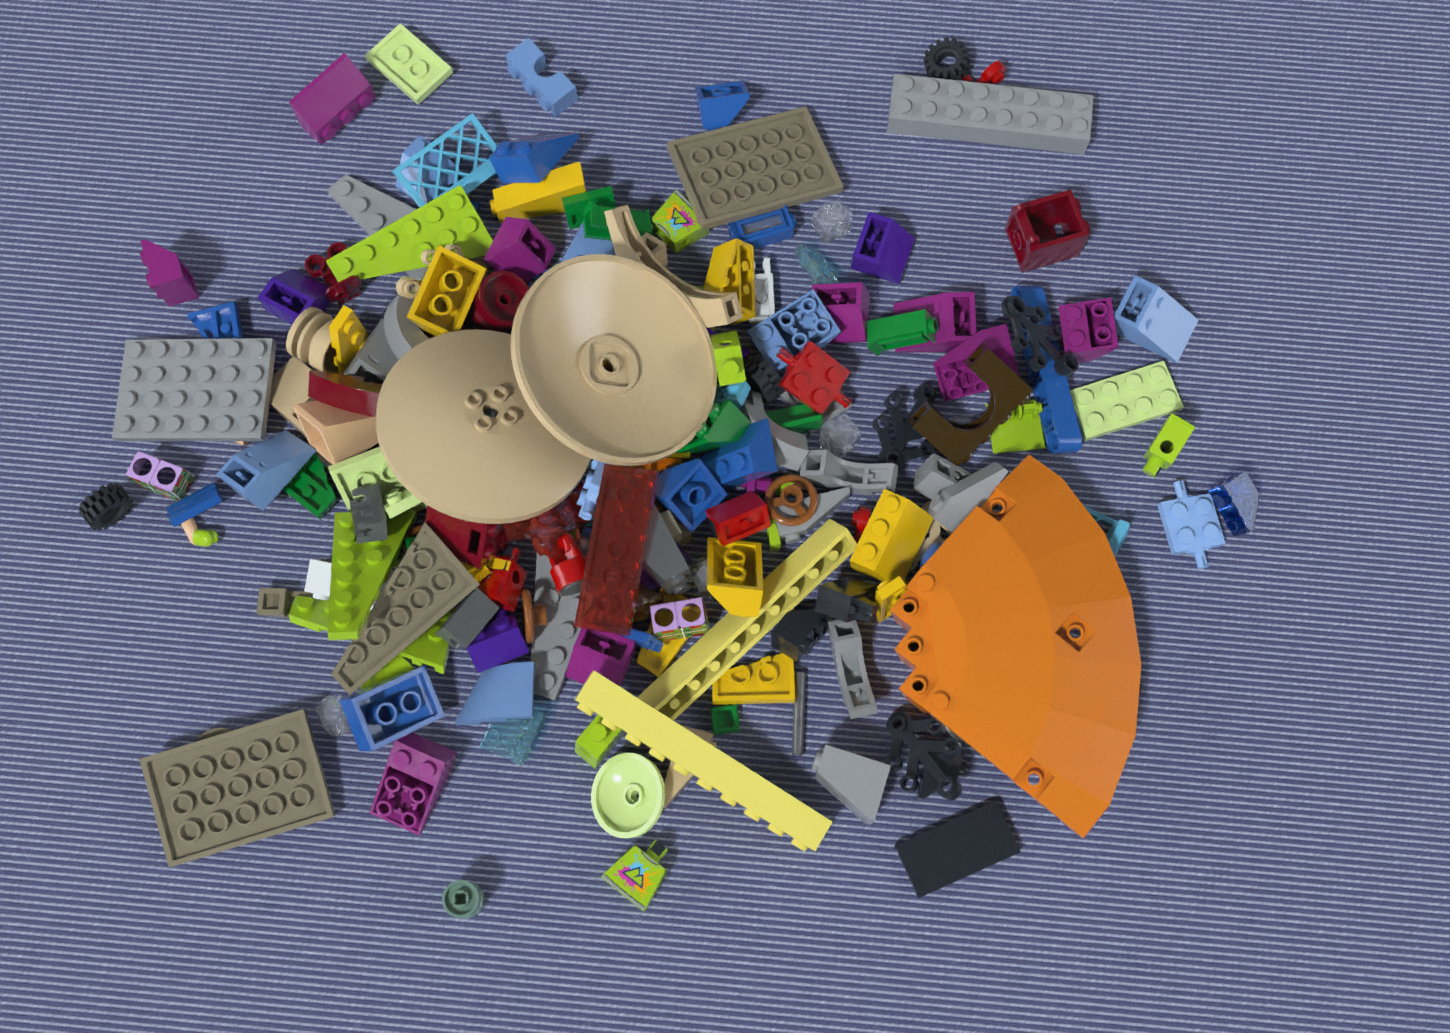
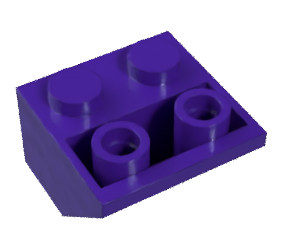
(882, 248)
(291, 294)
(497, 641)

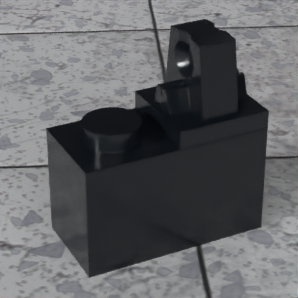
(847, 600)

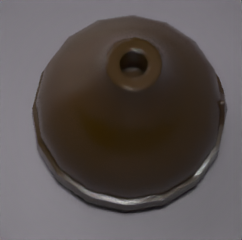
(645, 599)

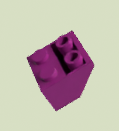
(520, 249)
(167, 274)
(848, 308)
(1088, 329)
(600, 652)

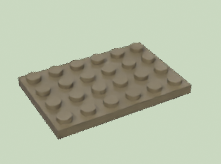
(754, 167)
(237, 787)

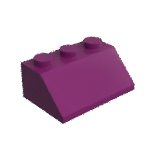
(332, 99)

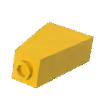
(538, 199)

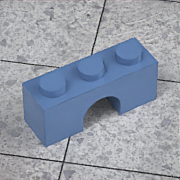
(553, 92)

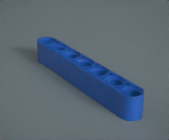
(1049, 388)

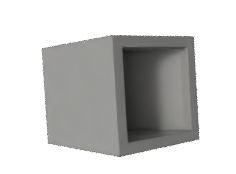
(852, 780)

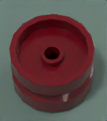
(497, 301)

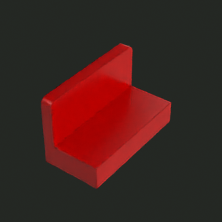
(739, 517)

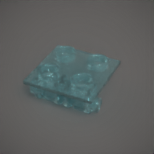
(513, 737)

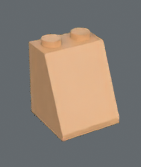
(336, 432)

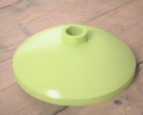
(616, 793)

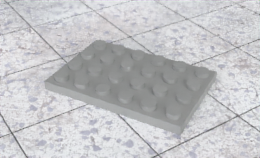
(195, 390)

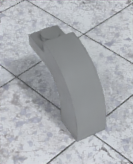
(399, 330)
(789, 446)
(834, 473)
(850, 668)

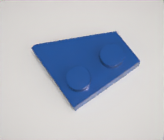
(218, 321)

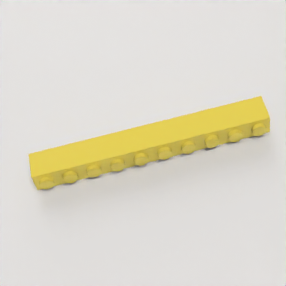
(736, 634)
(703, 761)

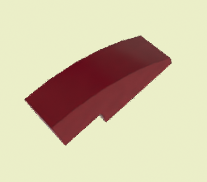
(344, 392)

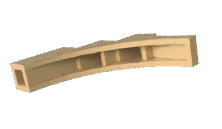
(713, 307)

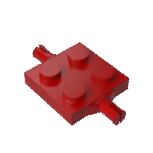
(814, 377)

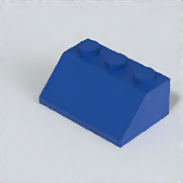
(745, 459)

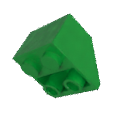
(722, 427)

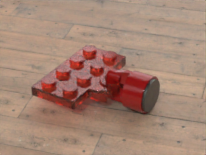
(557, 537)

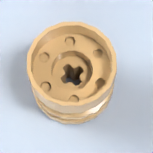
(311, 340)

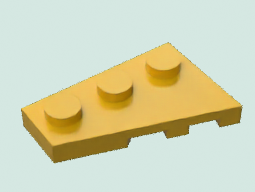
(346, 337)
(887, 595)
(656, 662)
(757, 683)

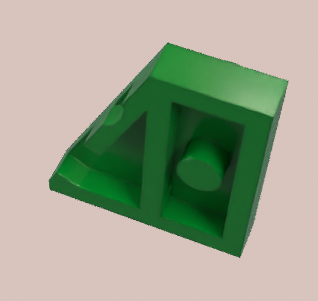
(312, 488)

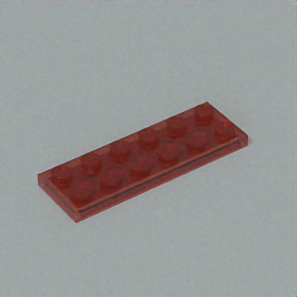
(616, 549)

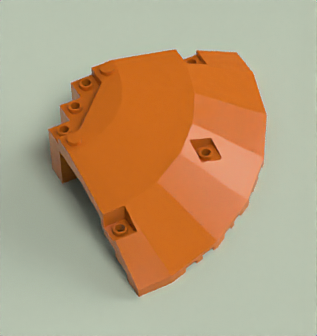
(1000, 651)

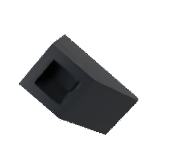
(798, 632)

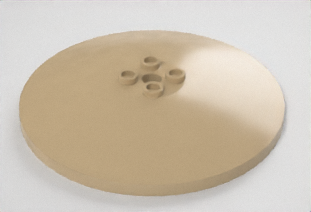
(648, 332)
(454, 453)

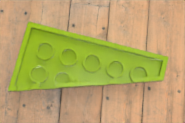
(400, 245)
(360, 572)
(426, 649)

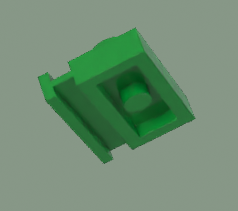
(575, 204)

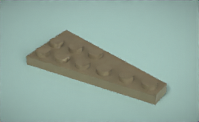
(414, 599)

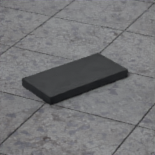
(957, 849)

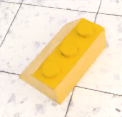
(445, 292)
(891, 538)
(735, 576)

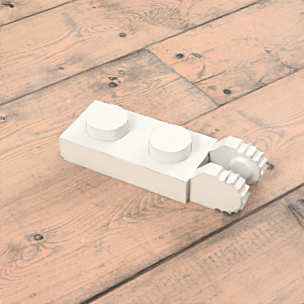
(763, 294)

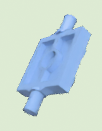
(592, 483)
(1191, 524)

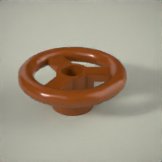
(791, 490)
(532, 615)

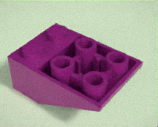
(954, 316)
(955, 376)
(412, 782)

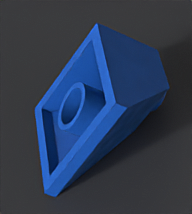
(720, 103)
(688, 492)

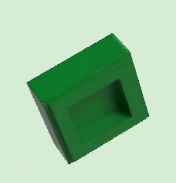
(724, 720)

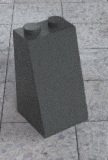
(664, 560)

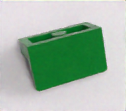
(796, 418)

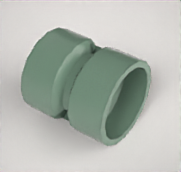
(463, 899)

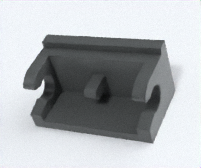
(368, 514)
(467, 620)

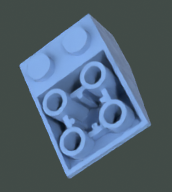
(1154, 320)
(791, 328)
(266, 467)

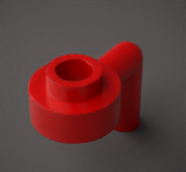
(991, 75)
(860, 520)

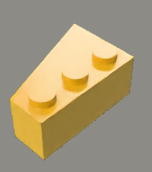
(733, 271)

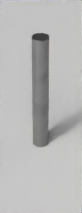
(798, 714)

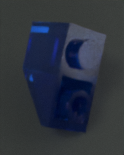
(1237, 502)

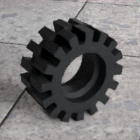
(944, 50)
(763, 378)
(106, 506)

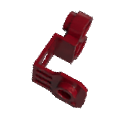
(339, 291)

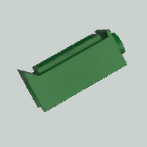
(596, 226)
(901, 331)

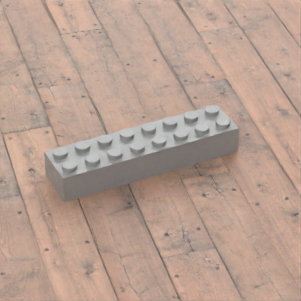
(990, 114)

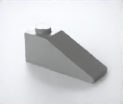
(938, 475)
(961, 498)
(827, 504)

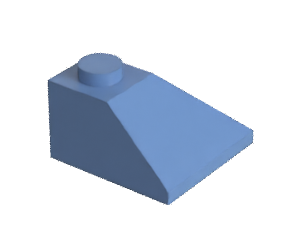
(427, 176)

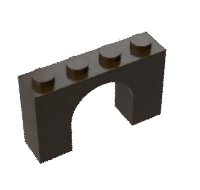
(960, 440)

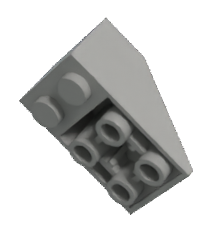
(374, 358)

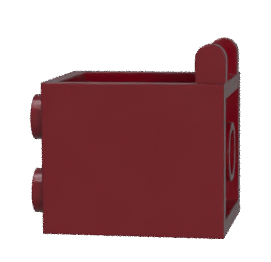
(1033, 234)
(468, 541)

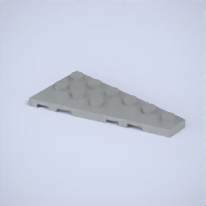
(370, 209)
(555, 641)

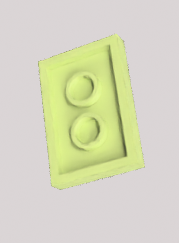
(409, 64)

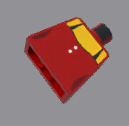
(505, 580)

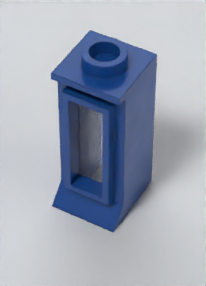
(764, 228)

